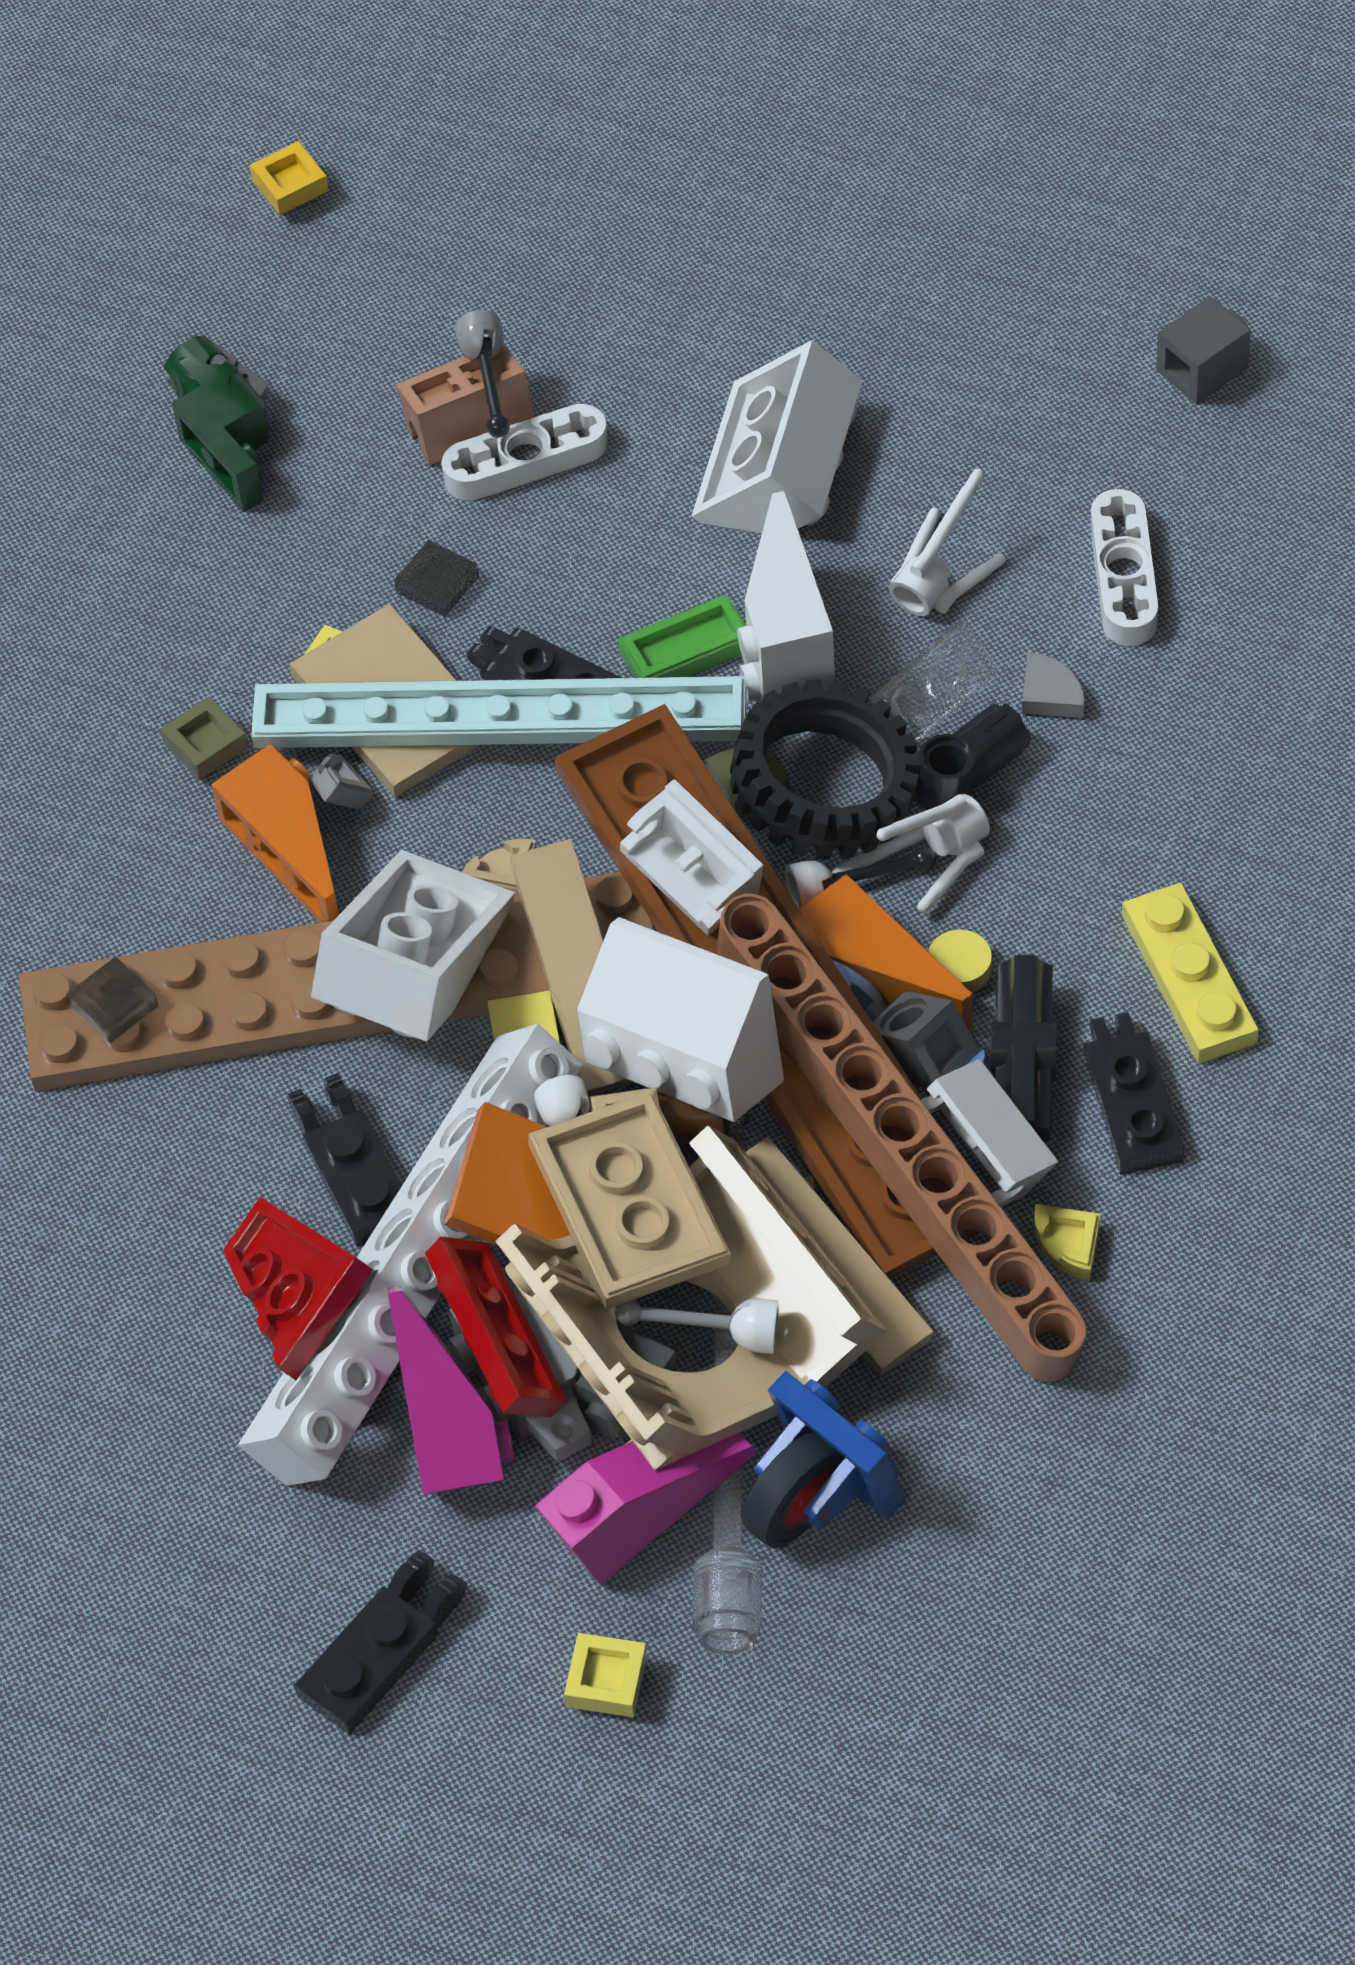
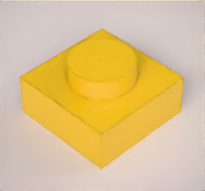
(289, 178)

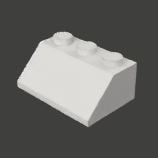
(779, 435)
(680, 1021)

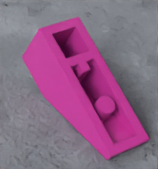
(447, 1412)
(622, 1504)

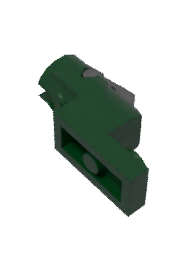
(220, 416)

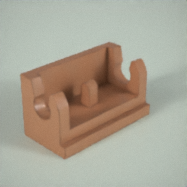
(452, 403)

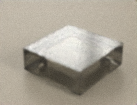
(436, 578)
(112, 1000)

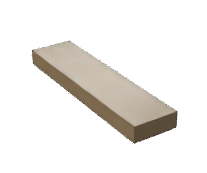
(565, 940)
(904, 1326)

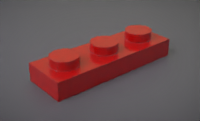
(495, 1327)

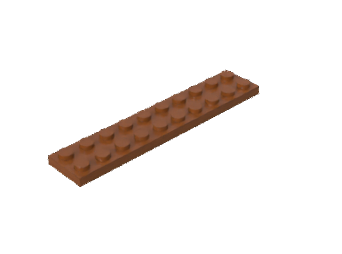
(610, 784)

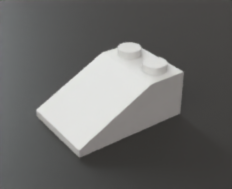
(786, 619)
(409, 945)

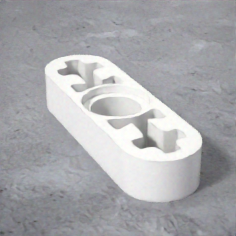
(535, 431)
(1114, 587)

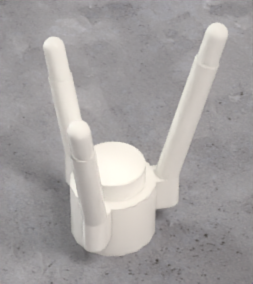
(923, 575)
(948, 829)

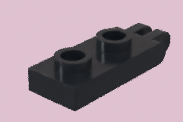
(528, 658)
(1132, 1097)

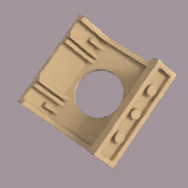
(772, 1257)

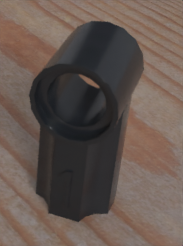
(970, 755)

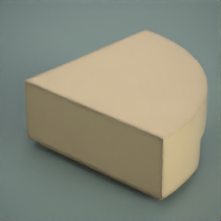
(495, 865)

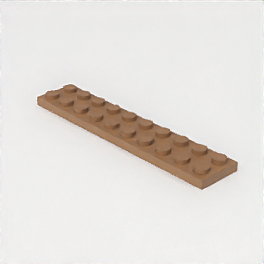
(255, 997)

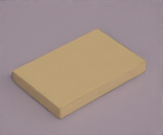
(383, 651)
(629, 1199)

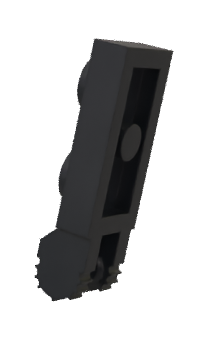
(347, 1159)
(378, 1645)

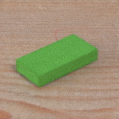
(684, 641)

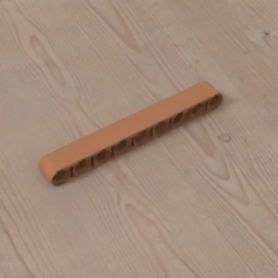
(906, 1163)

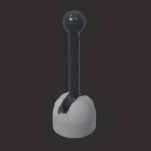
(475, 345)

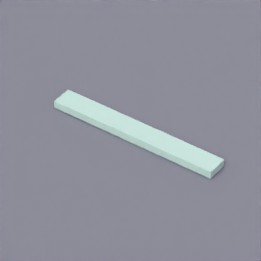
(489, 711)

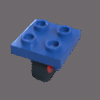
(816, 1466)

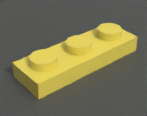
(1190, 973)

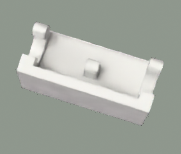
(690, 856)
(992, 1129)

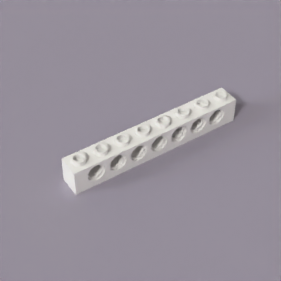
(314, 1418)

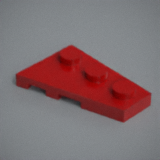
(294, 1280)

